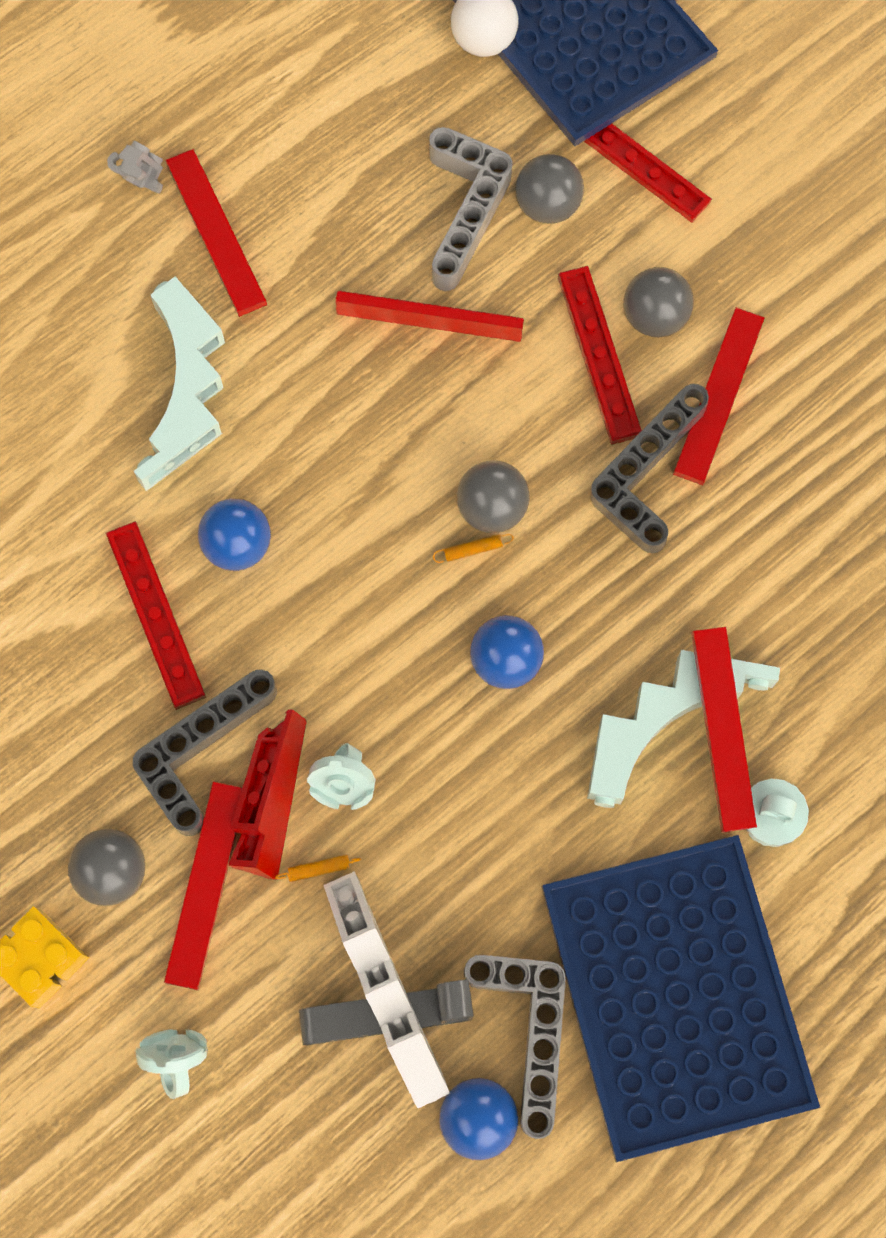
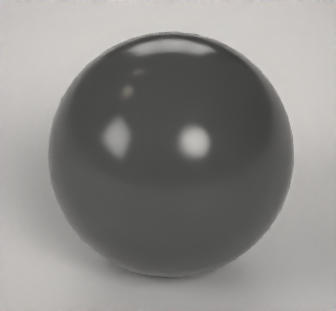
(549, 188)
(658, 302)
(493, 496)
(106, 867)

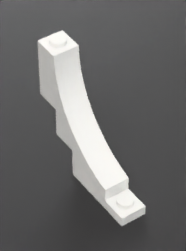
(385, 991)

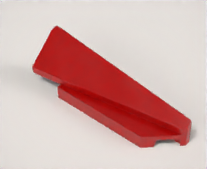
(268, 797)

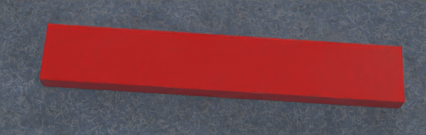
(649, 171)
(216, 233)
(429, 316)
(599, 355)
(722, 391)
(156, 615)
(723, 729)
(204, 889)

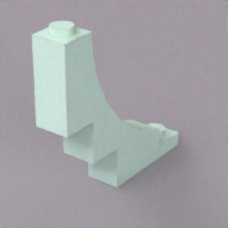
(187, 422)
(657, 706)

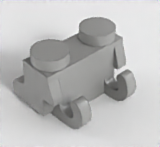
(138, 166)

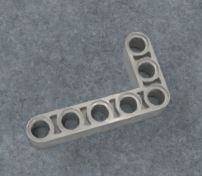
(474, 206)
(536, 1030)

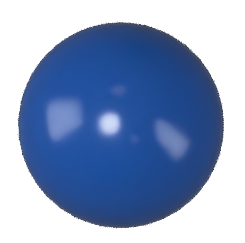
(234, 534)
(507, 652)
(478, 1119)

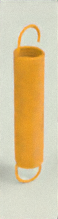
(473, 547)
(318, 868)

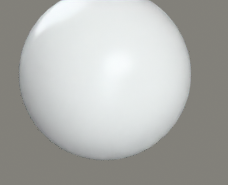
(484, 25)

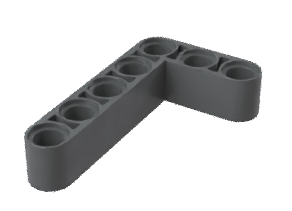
(643, 463)
(196, 743)
(355, 1019)

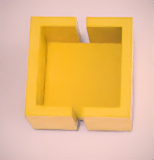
(37, 954)

